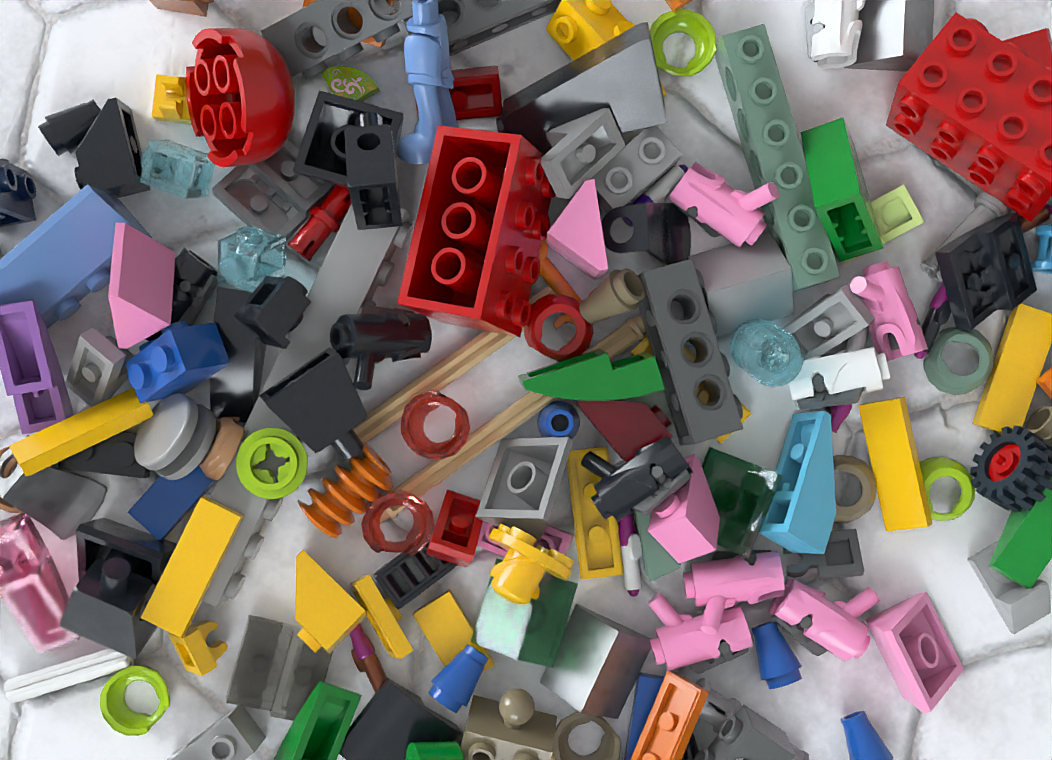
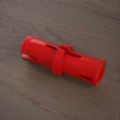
(322, 222)

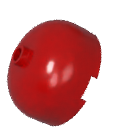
(239, 96)

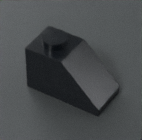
(111, 153)

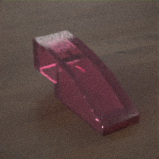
(32, 584)

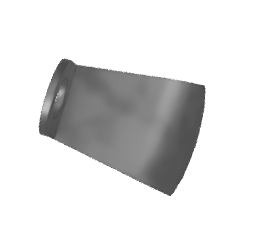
(52, 496)

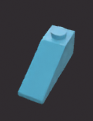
(805, 498)

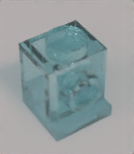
(176, 169)

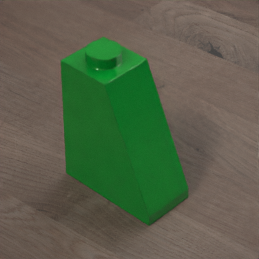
(840, 190)

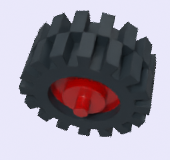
(1013, 469)

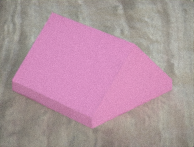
(579, 233)
(139, 285)
(916, 650)

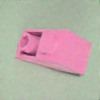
(688, 518)

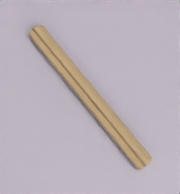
(436, 378)

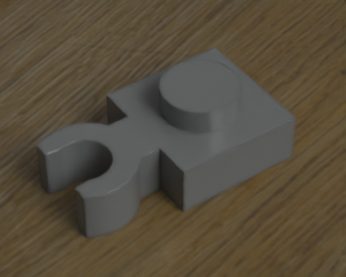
(840, 558)

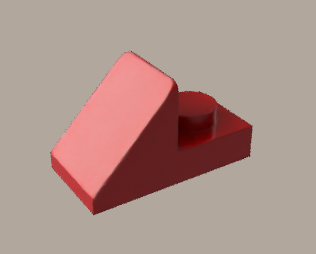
(456, 530)

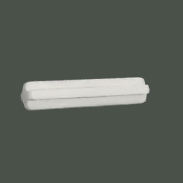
(65, 674)

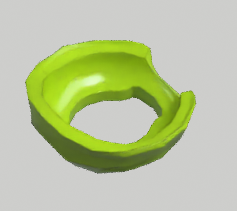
(689, 23)
(938, 467)
(114, 706)

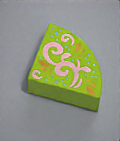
(350, 83)

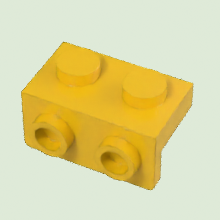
(585, 25)

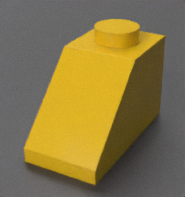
(322, 607)

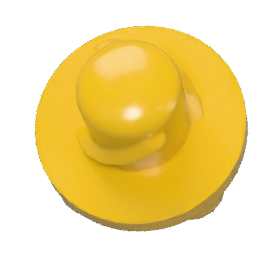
(524, 566)

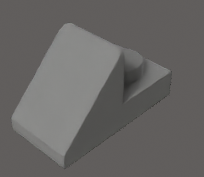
(580, 151)
(829, 322)
(97, 367)
(1014, 603)

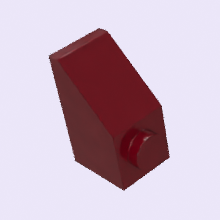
(626, 424)

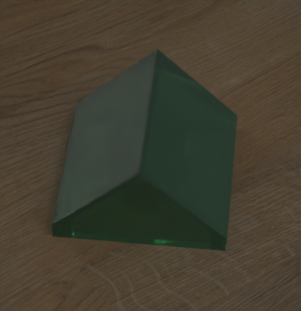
(741, 498)
(529, 630)

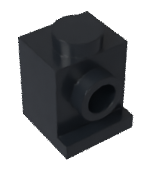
(274, 310)

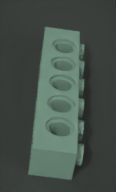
(775, 153)

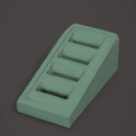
(655, 557)

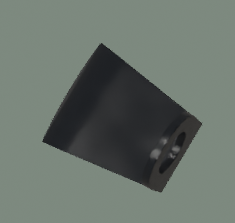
(658, 230)

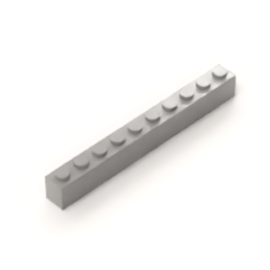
(343, 285)

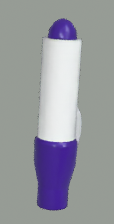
(661, 189)

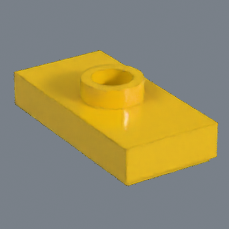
(382, 616)

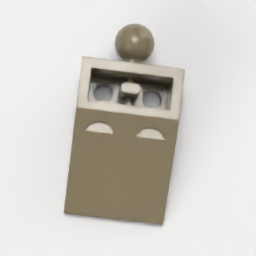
(508, 729)

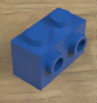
(176, 361)

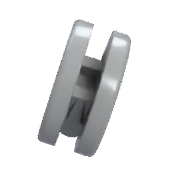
(175, 437)

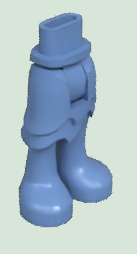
(430, 76)

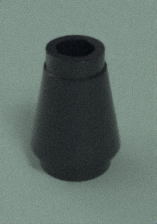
(68, 127)

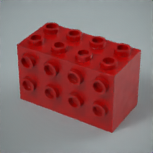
(981, 113)
(478, 231)

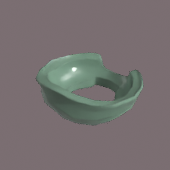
(946, 380)

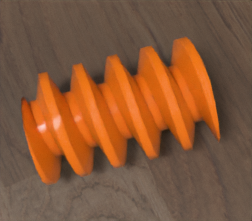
(348, 492)

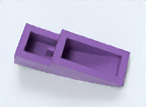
(31, 368)

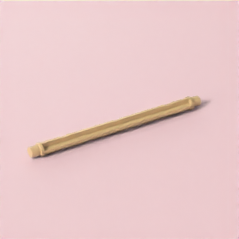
(506, 422)

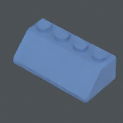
(65, 255)

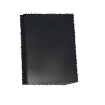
(323, 144)
(110, 539)

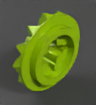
(261, 480)

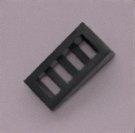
(393, 589)

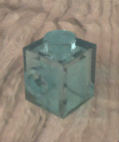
(250, 256)

